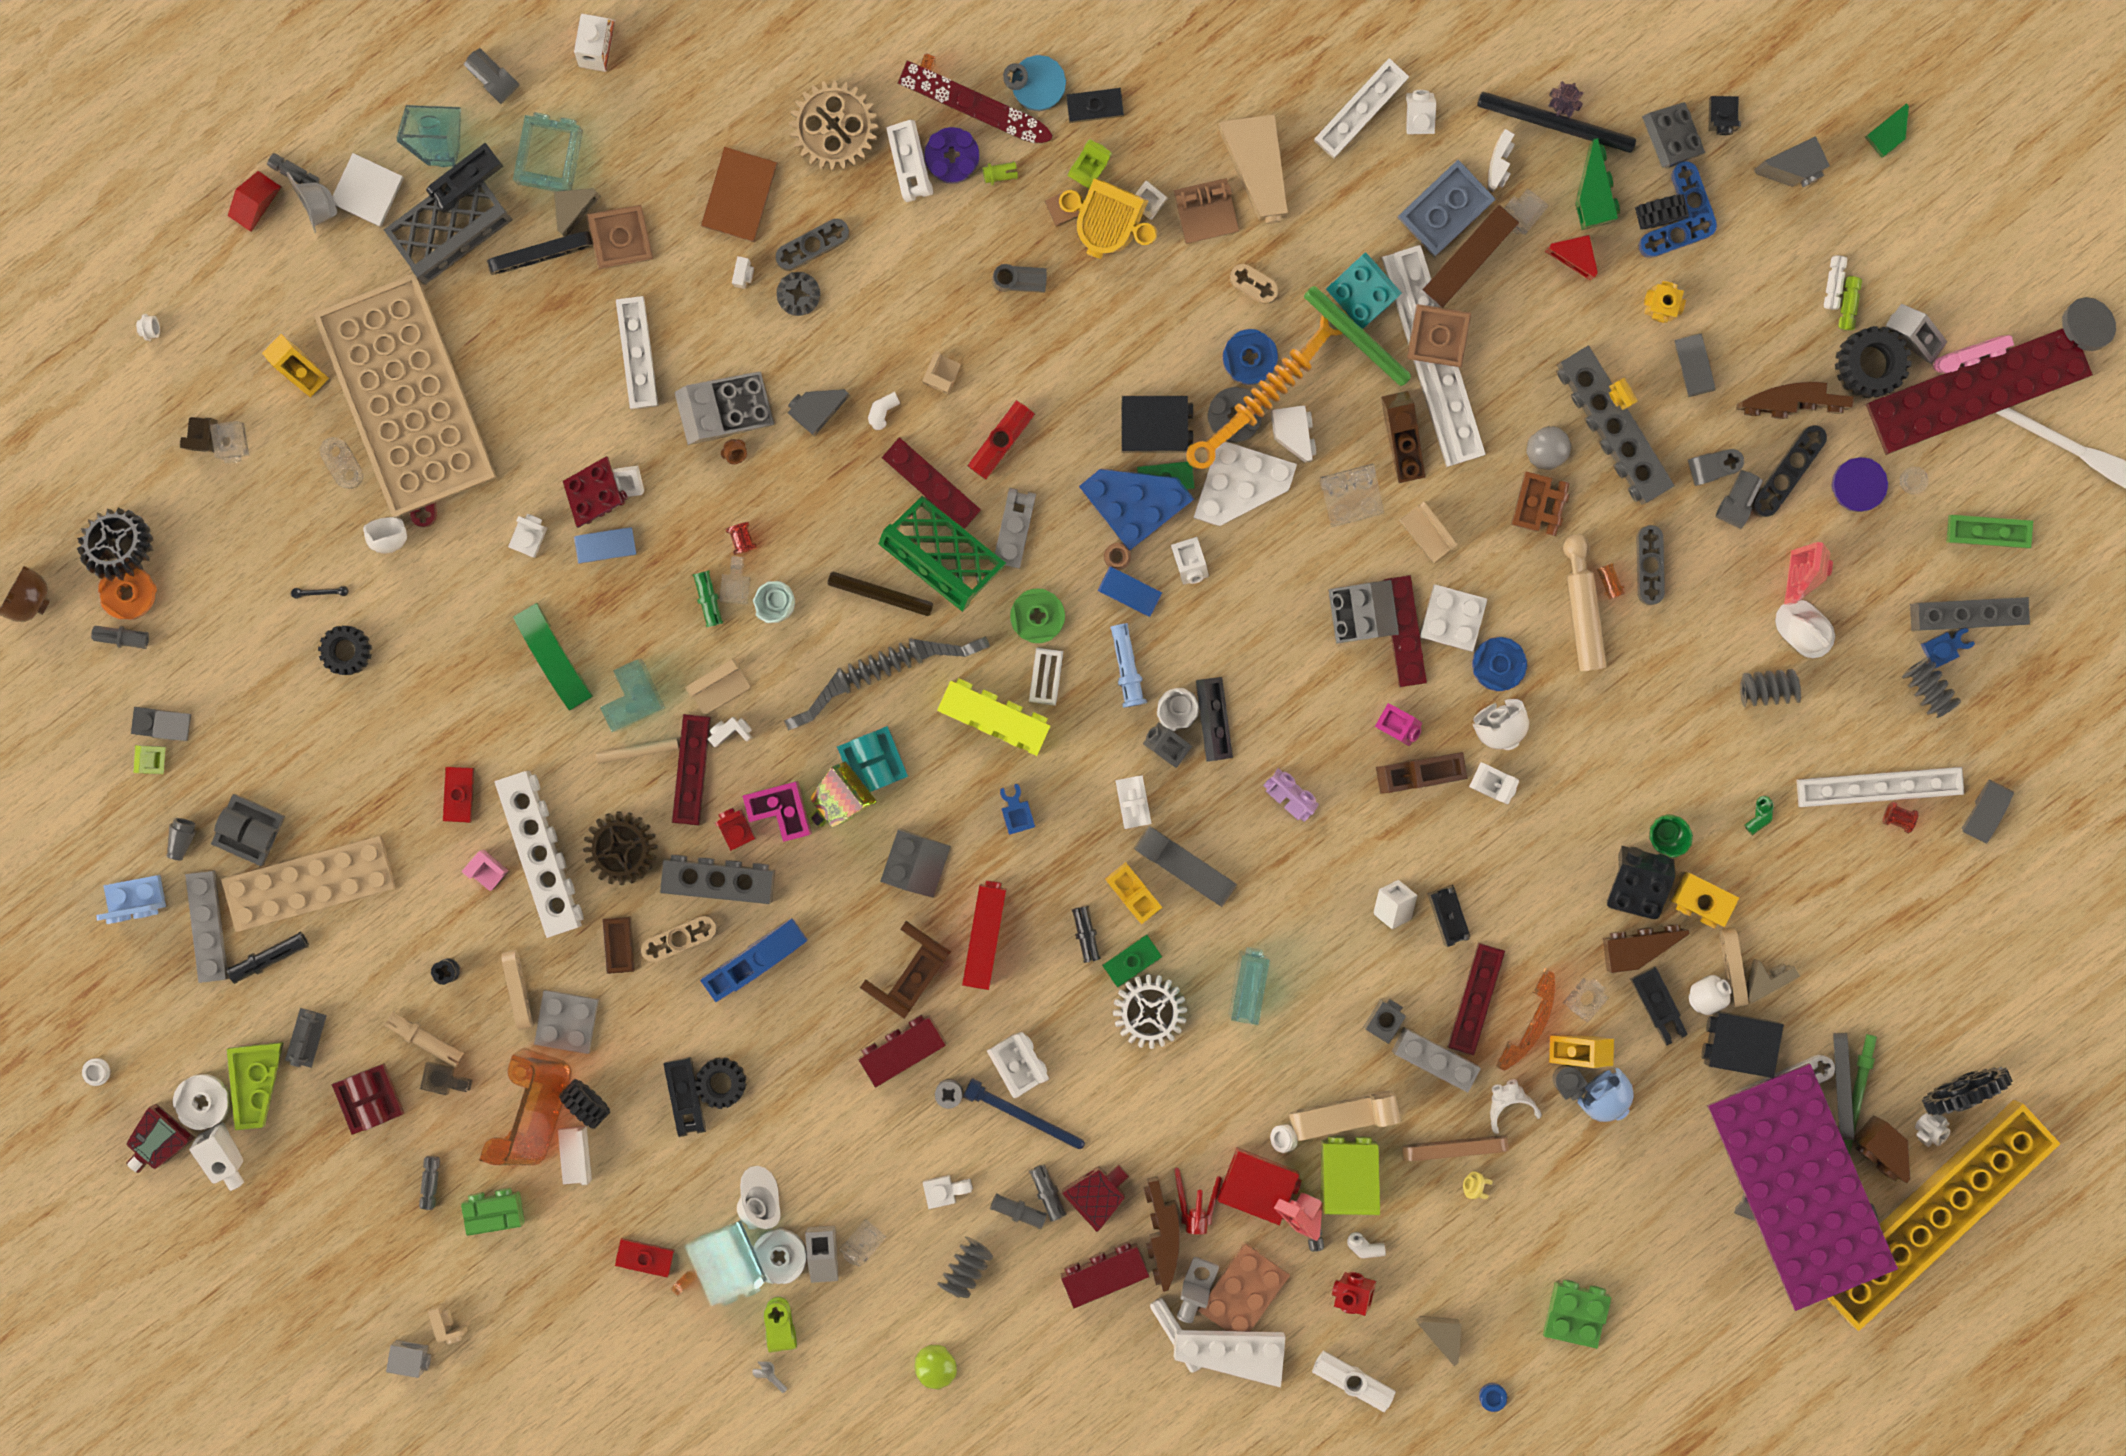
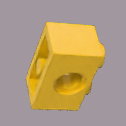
(1720, 905)

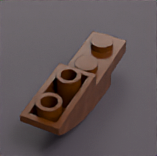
(1785, 398)
(1163, 1244)

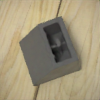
(1363, 611)

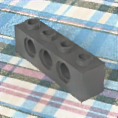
(1970, 614)
(675, 883)

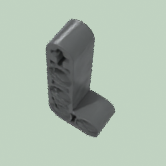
(1185, 866)

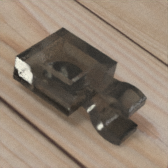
(440, 1079)

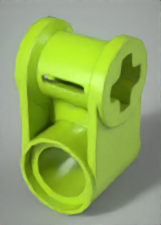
(779, 1330)

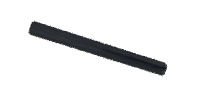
(1558, 123)

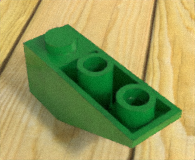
(1594, 197)

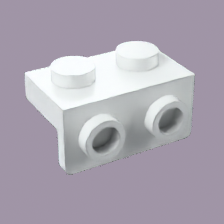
(1018, 1064)

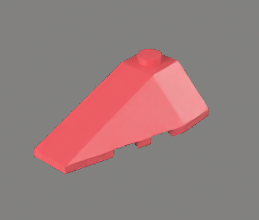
(1807, 571)

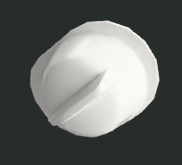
(1805, 629)
(758, 1199)

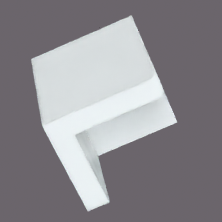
(1395, 904)

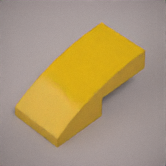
(1133, 893)

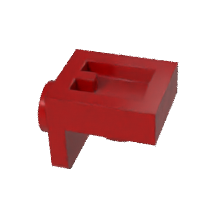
(735, 828)

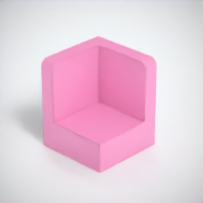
(485, 870)

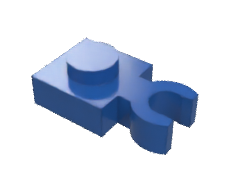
(1944, 648)
(1017, 814)

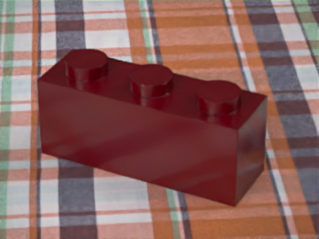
(901, 1050)
(1104, 1274)

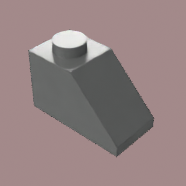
(816, 408)

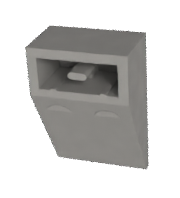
(723, 407)

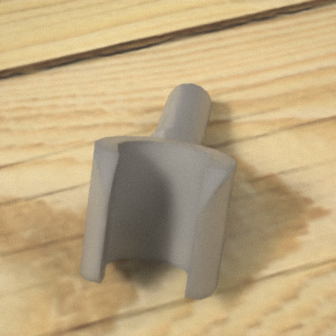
(768, 1372)

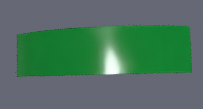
(552, 657)

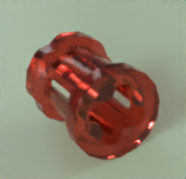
(741, 538)
(1900, 817)

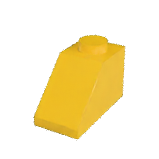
(295, 365)
(1581, 1051)

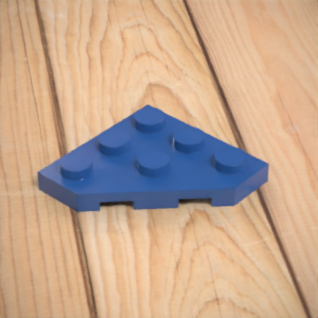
(1135, 501)

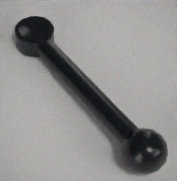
(297, 593)

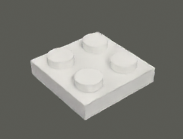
(1453, 618)

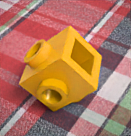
(1656, 307)

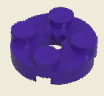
(940, 143)

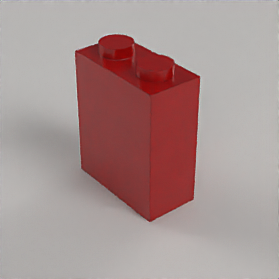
(1257, 1185)

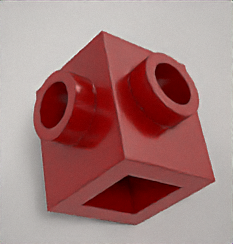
(1354, 1293)

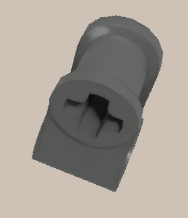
(1711, 466)

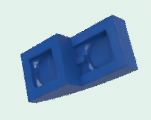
(1129, 591)

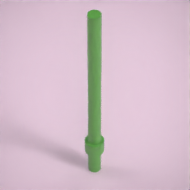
(1865, 1063)

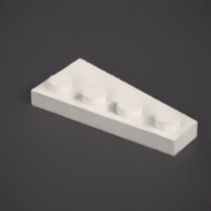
(1237, 1353)

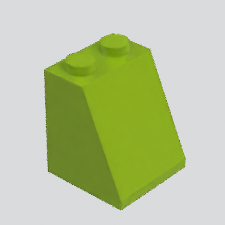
(1350, 1176)

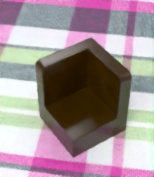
(198, 435)

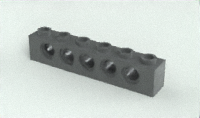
(1629, 432)

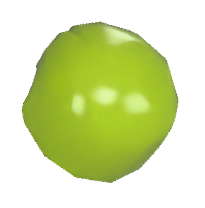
(935, 1367)

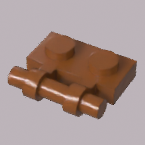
(1532, 502)

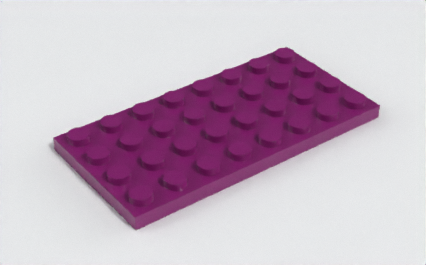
(1802, 1187)

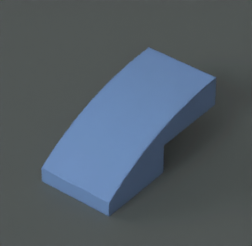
(605, 545)

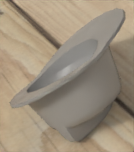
(316, 201)

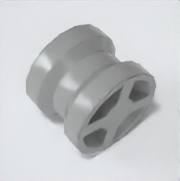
(952, 1090)

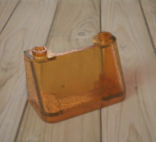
(538, 1112)

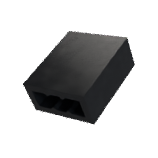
(1155, 424)
(1742, 1044)

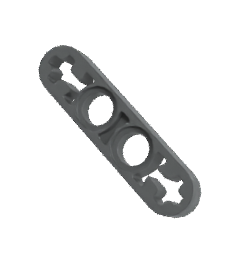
(1843, 1085)

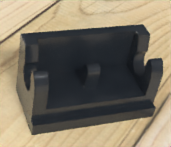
(1449, 915)

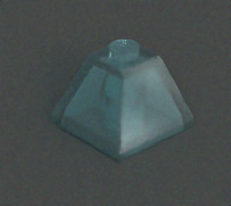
(431, 133)

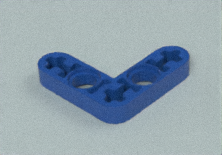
(1703, 212)

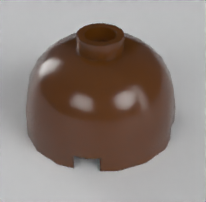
(25, 597)

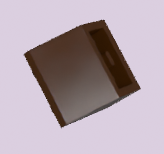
(1884, 1145)

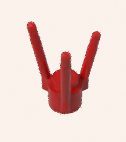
(1197, 1219)

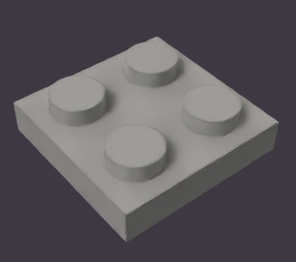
(566, 1021)

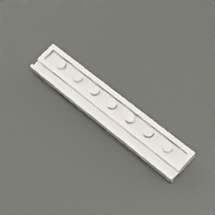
(1440, 383)

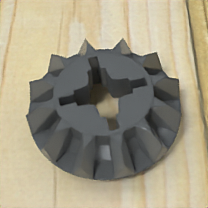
(805, 304)

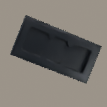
(1095, 105)

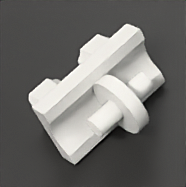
(1133, 802)

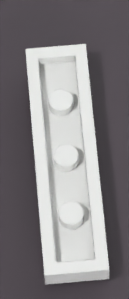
(1361, 108)
(637, 352)

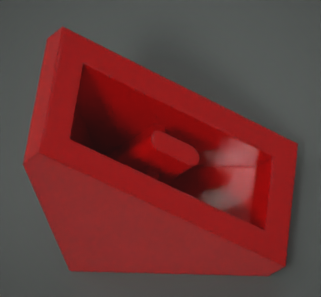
(252, 200)
(1575, 254)

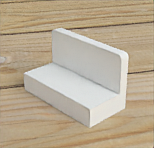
(574, 1155)

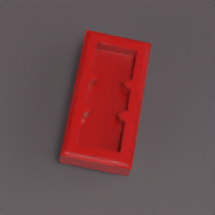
(458, 794)
(644, 1257)

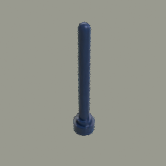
(977, 1092)

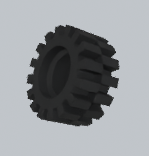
(1662, 211)
(328, 646)
(720, 1099)
(584, 1103)

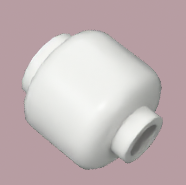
(1710, 995)

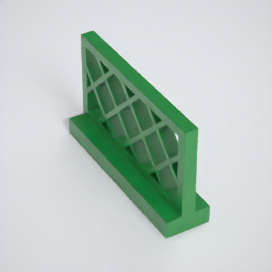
(923, 564)

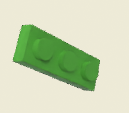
(1989, 531)

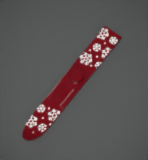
(973, 104)

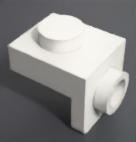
(1420, 112)
(722, 731)
(1494, 783)

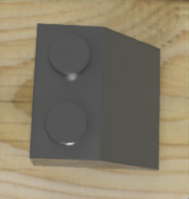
(1796, 165)
(915, 863)

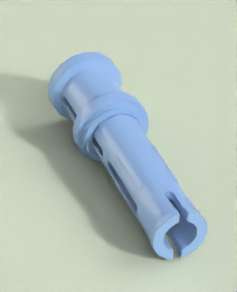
(1129, 678)

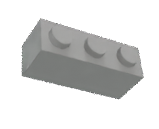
(1436, 1059)

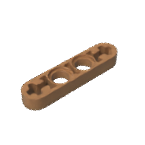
(1455, 1148)

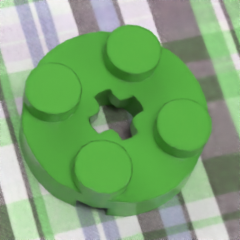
(1049, 626)

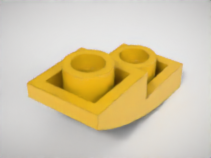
(1622, 394)

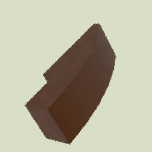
(1421, 773)

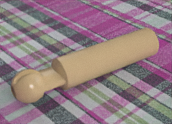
(1584, 606)

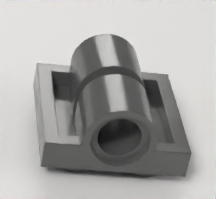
(1673, 135)
(247, 829)

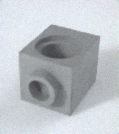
(408, 1359)

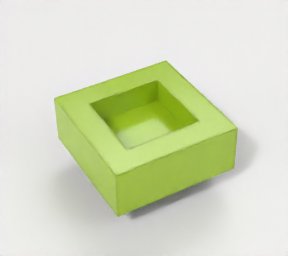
(149, 759)

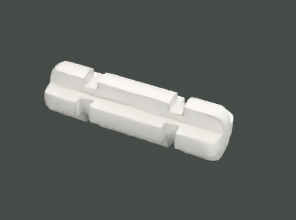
(1835, 282)

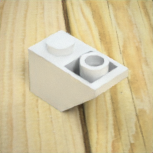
(1292, 432)

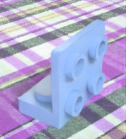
(136, 897)

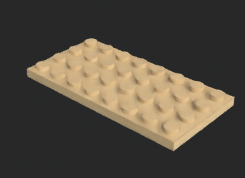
(404, 395)

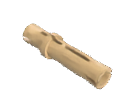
(424, 1039)

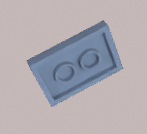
(1446, 208)

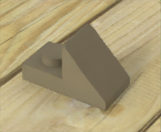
(1761, 984)

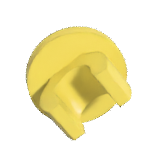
(1474, 1185)

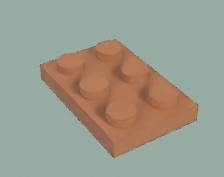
(1244, 1290)

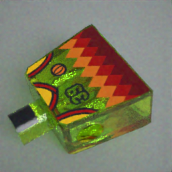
(840, 797)

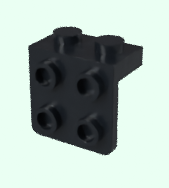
(1641, 882)

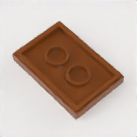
(739, 194)

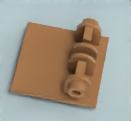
(1206, 210)

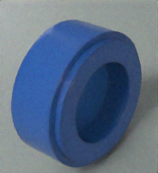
(1493, 1397)

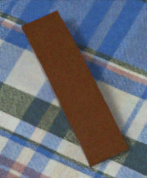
(1470, 256)

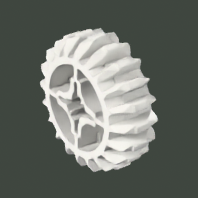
(1138, 1020)

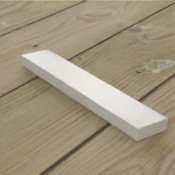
(1880, 787)

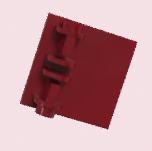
(593, 492)

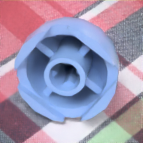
(1608, 1096)

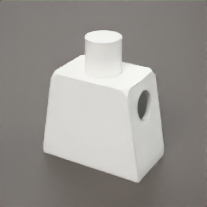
(218, 1156)

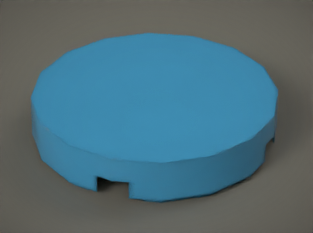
(1044, 84)

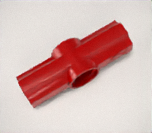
(1012, 425)

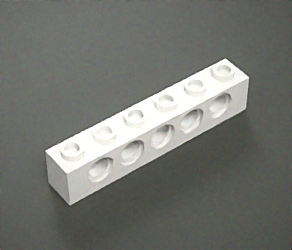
(526, 843)

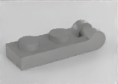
(1014, 528)

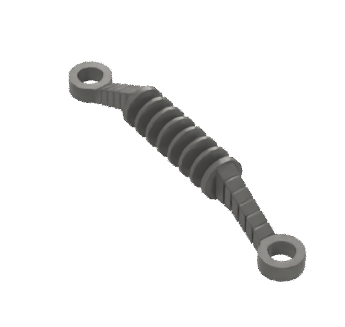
(917, 649)

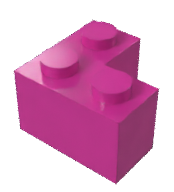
(785, 803)

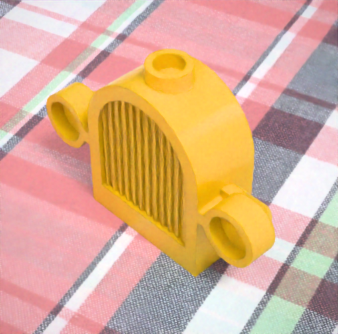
(1108, 218)

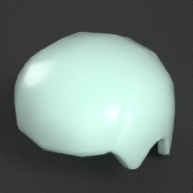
(774, 602)

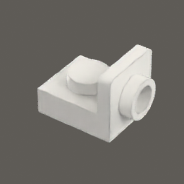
(528, 535)
(1190, 561)

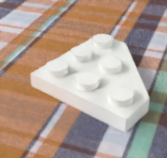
(1240, 482)

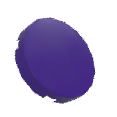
(1859, 484)

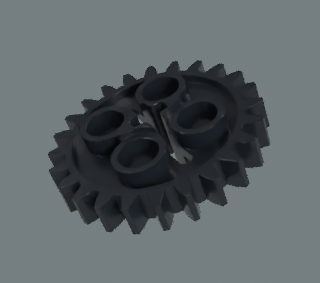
(1967, 1091)

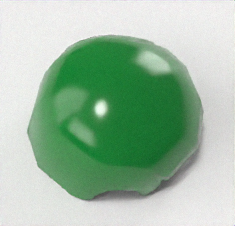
(1671, 835)

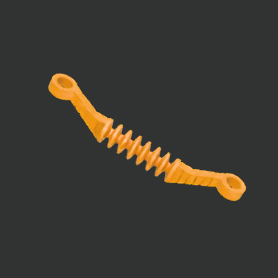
(1261, 398)

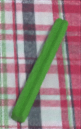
(1357, 335)

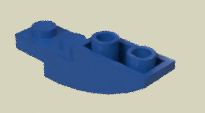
(754, 960)

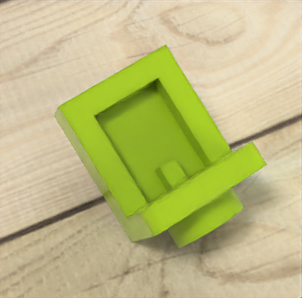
(1090, 163)

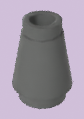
(180, 837)

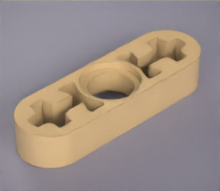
(663, 953)
(1734, 967)
(517, 989)

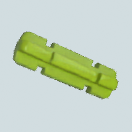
(1850, 303)

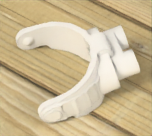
(1507, 1095)

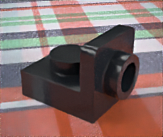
(1723, 115)

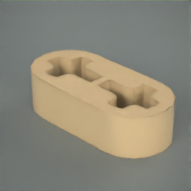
(1257, 278)

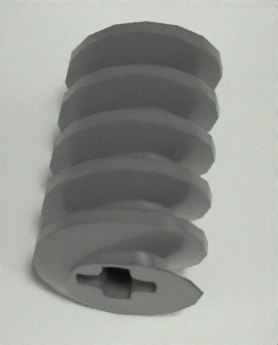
(1770, 686)
(1931, 688)
(966, 1269)

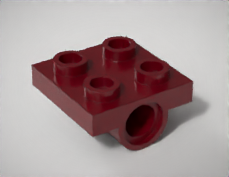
(368, 1099)

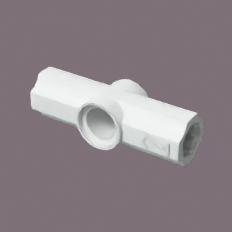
(1338, 1373)

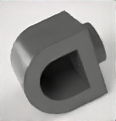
(1569, 1082)

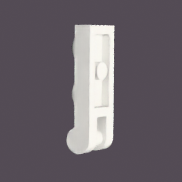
(909, 160)

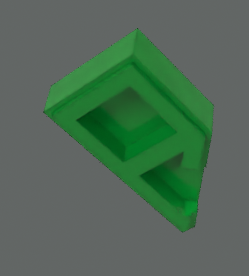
(1890, 132)

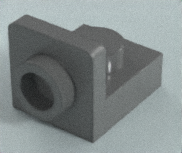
(1167, 744)

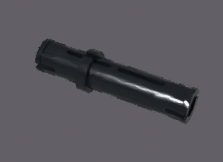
(266, 958)

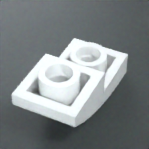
(1498, 167)

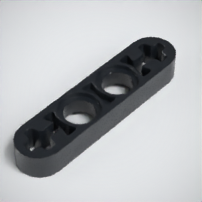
(539, 253)
(1791, 473)

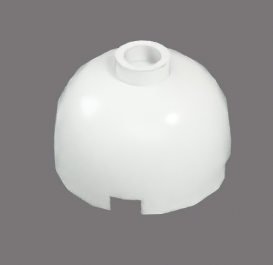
(1503, 725)

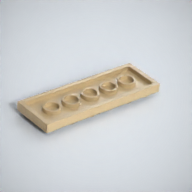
(308, 883)

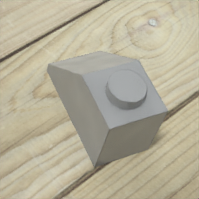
(1917, 331)

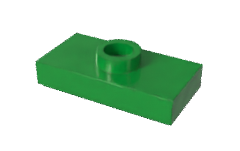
(1181, 470)
(1132, 960)

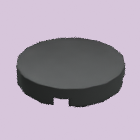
(2089, 324)

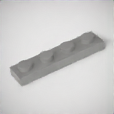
(206, 926)

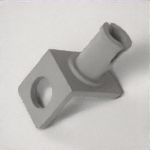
(1196, 1291)

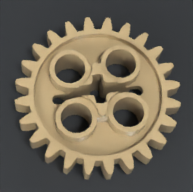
(852, 109)

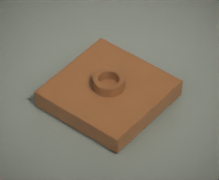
(619, 237)
(1439, 335)

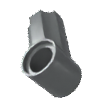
(495, 79)
(1023, 279)
(1736, 506)

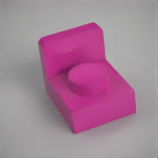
(1399, 725)

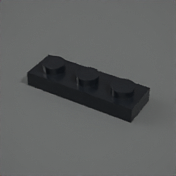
(1214, 719)

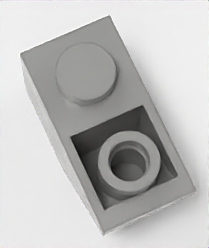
(822, 1254)

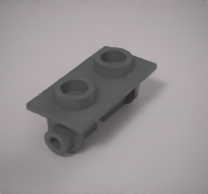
(305, 1038)

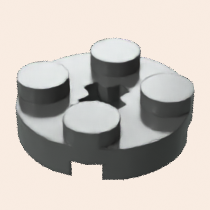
(1220, 408)

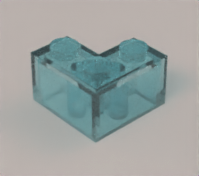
(639, 700)

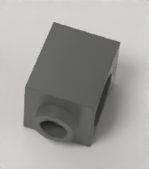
(1385, 1033)

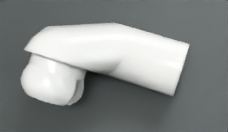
(879, 410)
(1363, 1248)

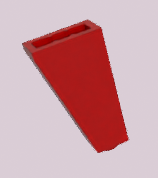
(984, 935)

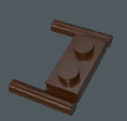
(916, 975)

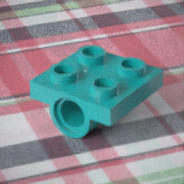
(1363, 291)
(874, 759)

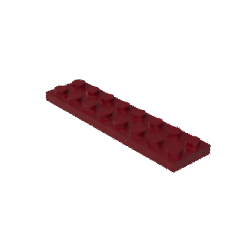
(1977, 390)

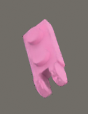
(1971, 354)

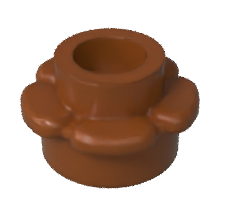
(734, 451)

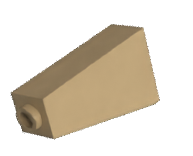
(1257, 159)

